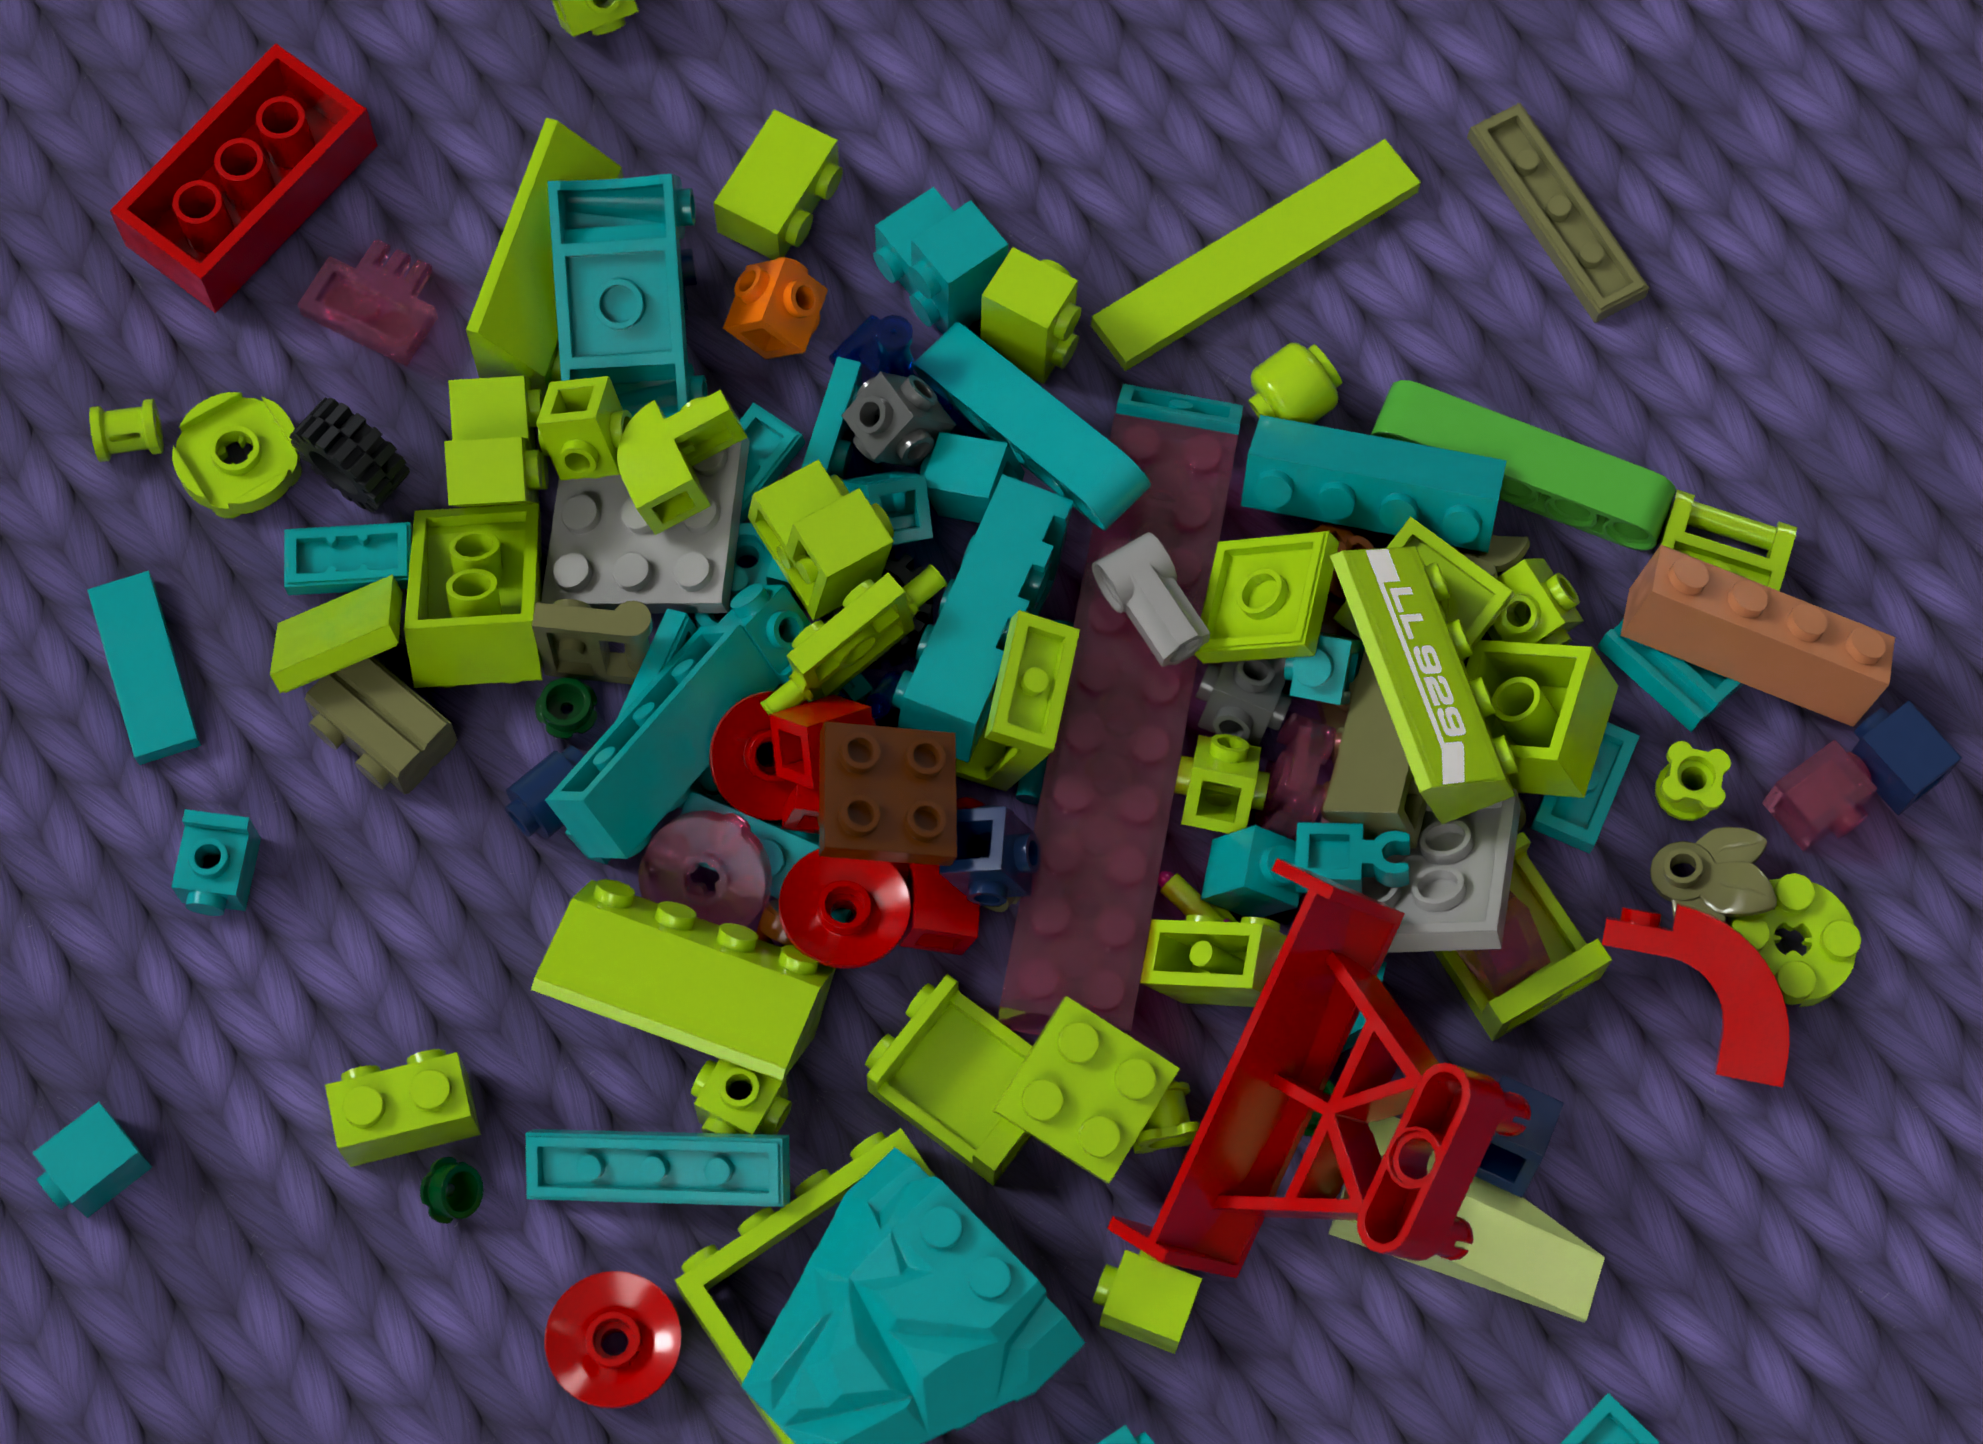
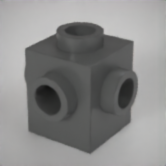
(896, 419)
(1242, 703)

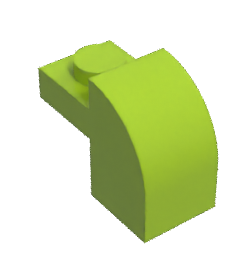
(659, 455)

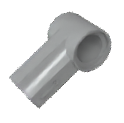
(1145, 586)

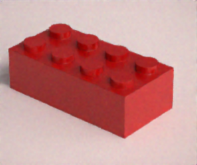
(245, 177)

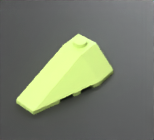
(1513, 1246)

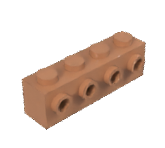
(1758, 636)

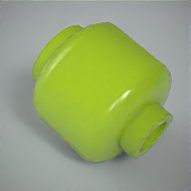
(1295, 385)

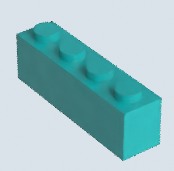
(1372, 482)
(659, 743)

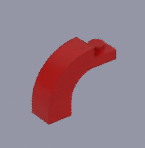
(939, 912)
(1753, 1009)

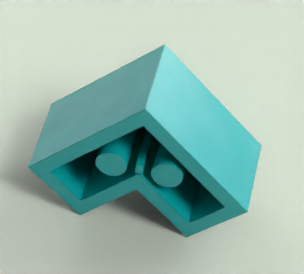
(940, 257)

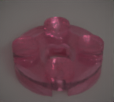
(1292, 784)
(723, 844)

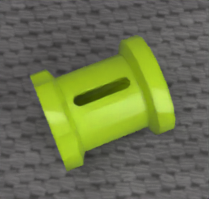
(126, 430)

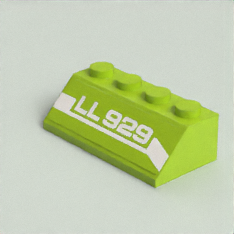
(1425, 679)

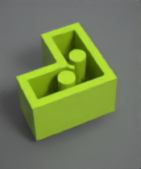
(494, 443)
(821, 536)

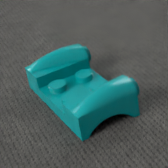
(624, 286)

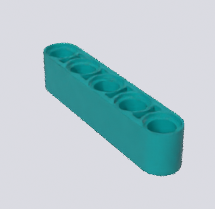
(1035, 424)

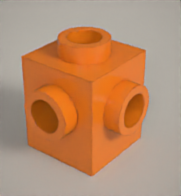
(775, 307)

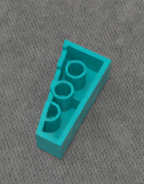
(1003, 571)

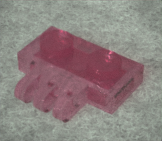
(373, 301)

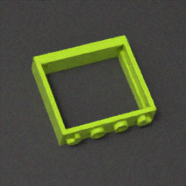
(765, 1230)

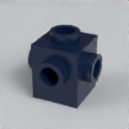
(993, 856)

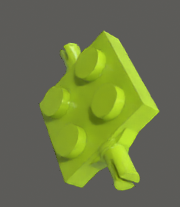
(867, 627)

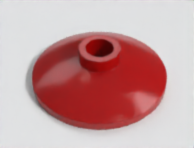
(735, 766)
(865, 887)
(604, 1306)

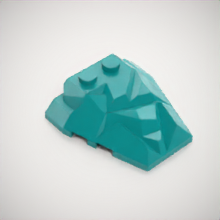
(906, 1321)

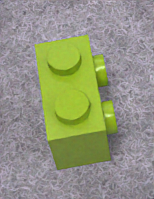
(778, 186)
(1031, 314)
(1211, 959)
(402, 1107)

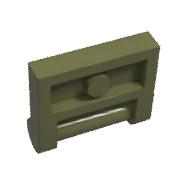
(576, 639)

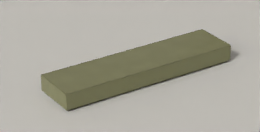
(1558, 213)

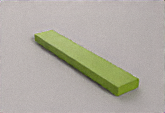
(1254, 254)

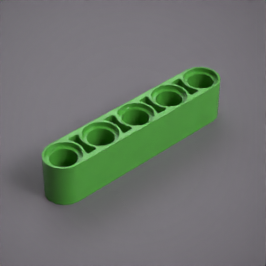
(1541, 468)

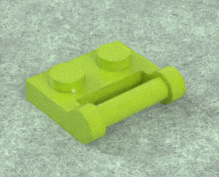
(1757, 568)

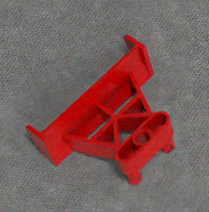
(1278, 1081)

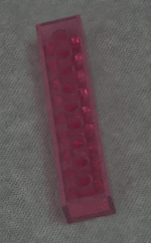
(1116, 750)

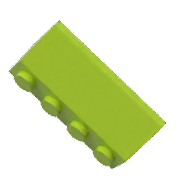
(515, 313)
(685, 978)

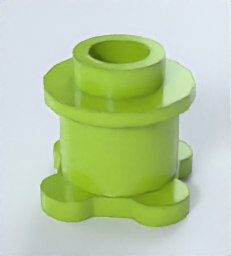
(1699, 770)
(1169, 1122)

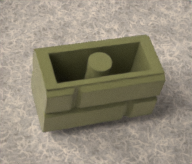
(381, 722)

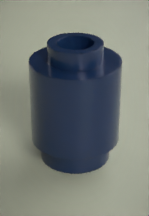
(528, 794)

